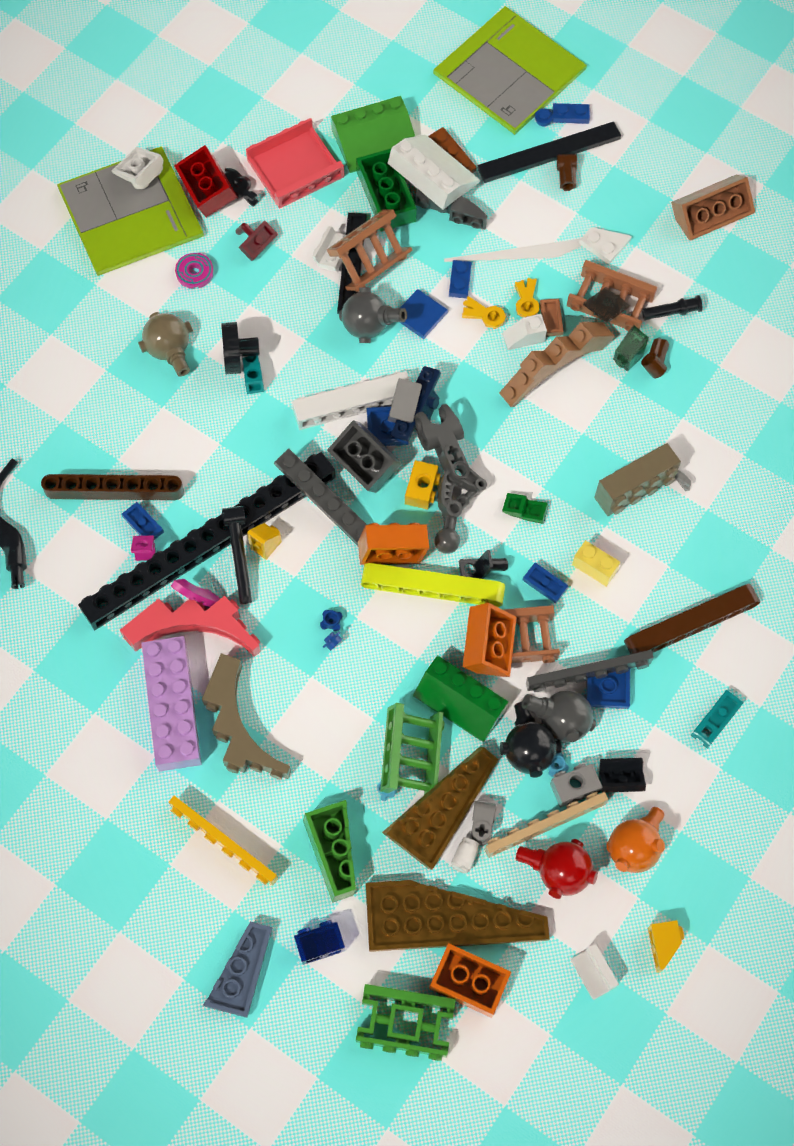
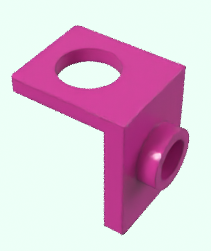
(143, 547)

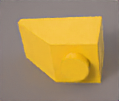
(264, 539)
(664, 941)

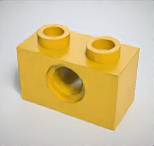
(422, 496)

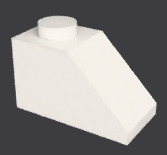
(525, 332)

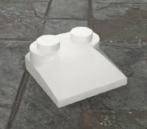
(139, 167)

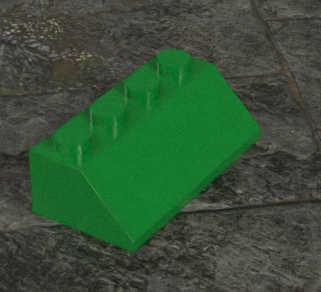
(460, 698)

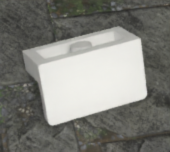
(594, 972)

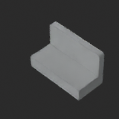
(404, 401)

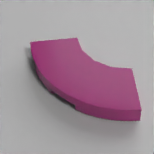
(195, 593)

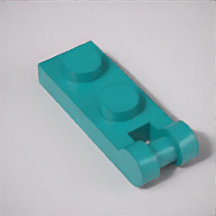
(717, 718)

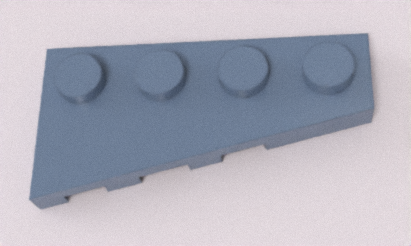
(238, 981)

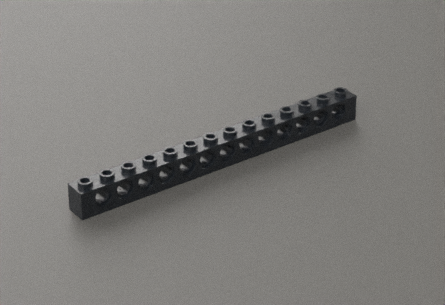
(204, 549)

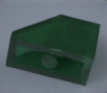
(631, 348)

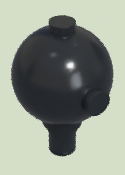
(529, 744)

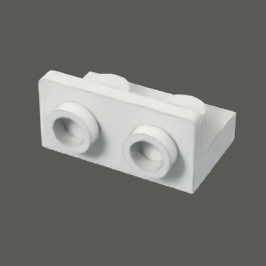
(320, 253)

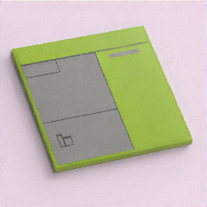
(509, 69)
(126, 222)

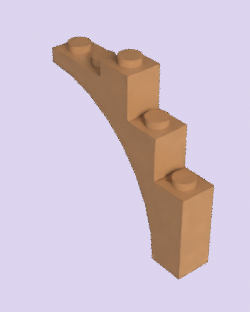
(563, 349)

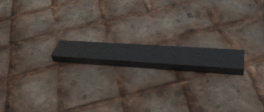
(548, 152)

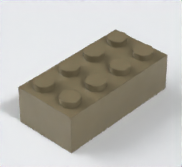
(637, 480)

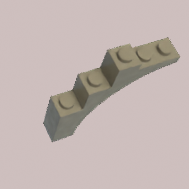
(242, 749)

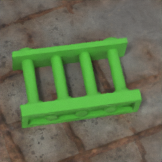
(392, 746)

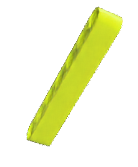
(432, 584)

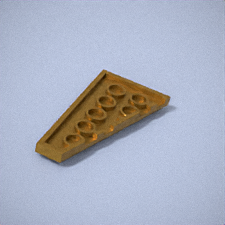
(436, 816)

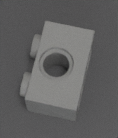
(566, 793)

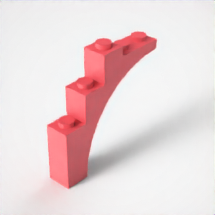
(161, 620)

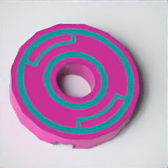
(191, 261)

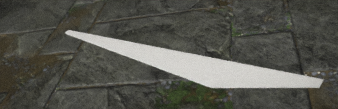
(547, 250)

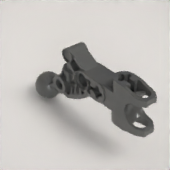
(444, 440)

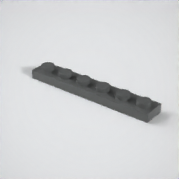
(321, 495)
(597, 669)

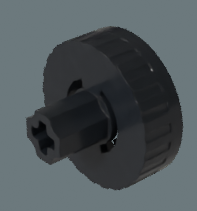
(235, 348)

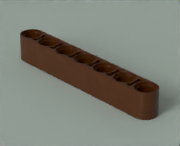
(104, 482)
(693, 620)

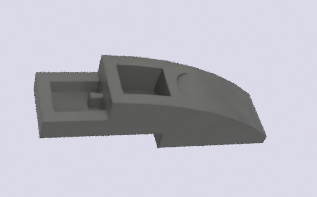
(461, 210)

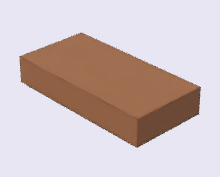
(552, 316)

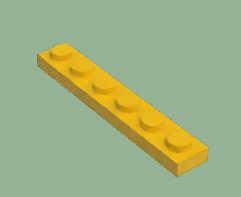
(229, 848)

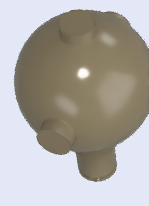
(167, 339)

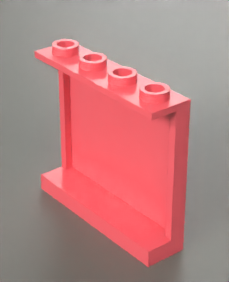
(294, 163)

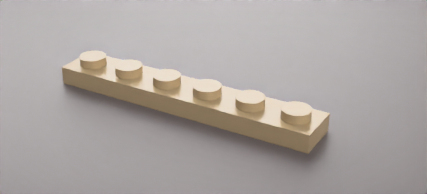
(539, 827)

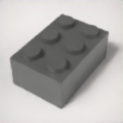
(364, 456)

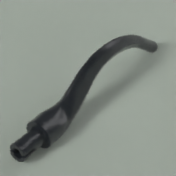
(12, 542)

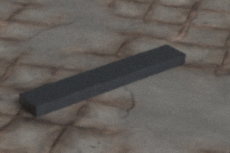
(354, 220)

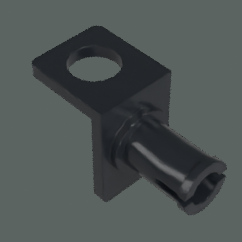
(483, 565)

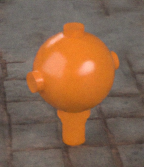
(636, 843)

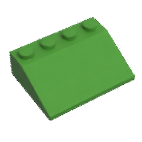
(371, 129)

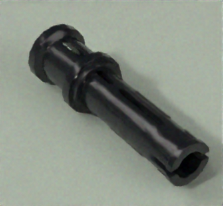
(680, 307)

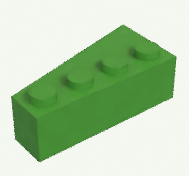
(332, 847)

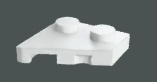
(604, 243)

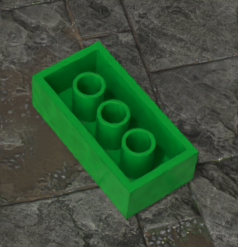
(386, 188)

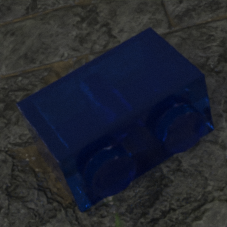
(319, 942)

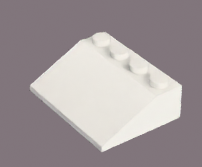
(431, 169)

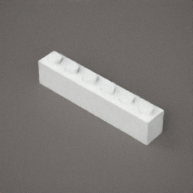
(346, 401)

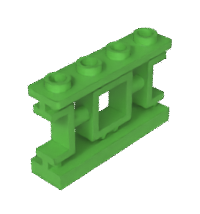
(408, 1002)

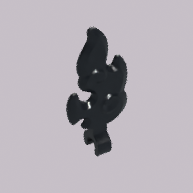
(241, 186)

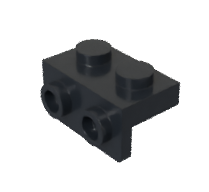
(622, 775)

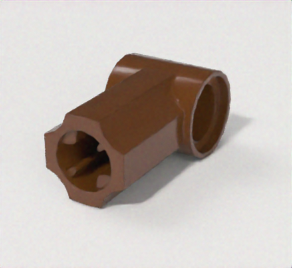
(567, 171)
(655, 359)

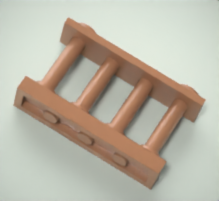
(355, 240)
(617, 281)
(538, 614)

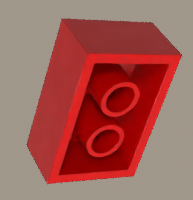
(205, 181)

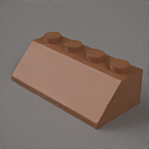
(714, 206)

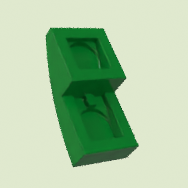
(525, 509)

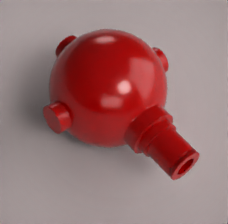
(562, 867)

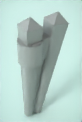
(683, 480)

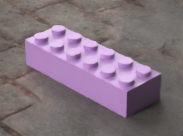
(171, 704)

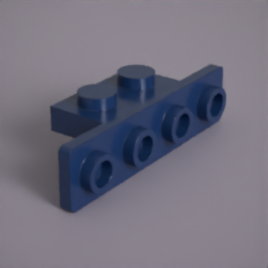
(427, 403)

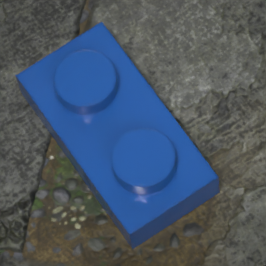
(571, 113)
(460, 279)
(141, 521)
(545, 583)

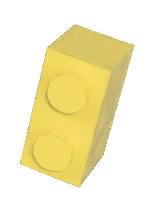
(596, 563)

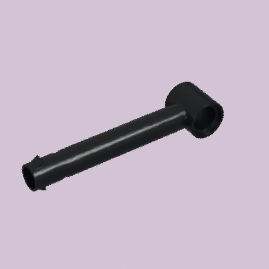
(234, 518)

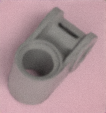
(483, 819)

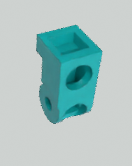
(252, 374)

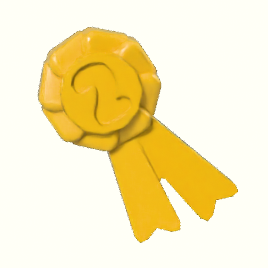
(526, 305)
(491, 316)

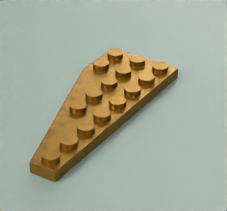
(423, 916)

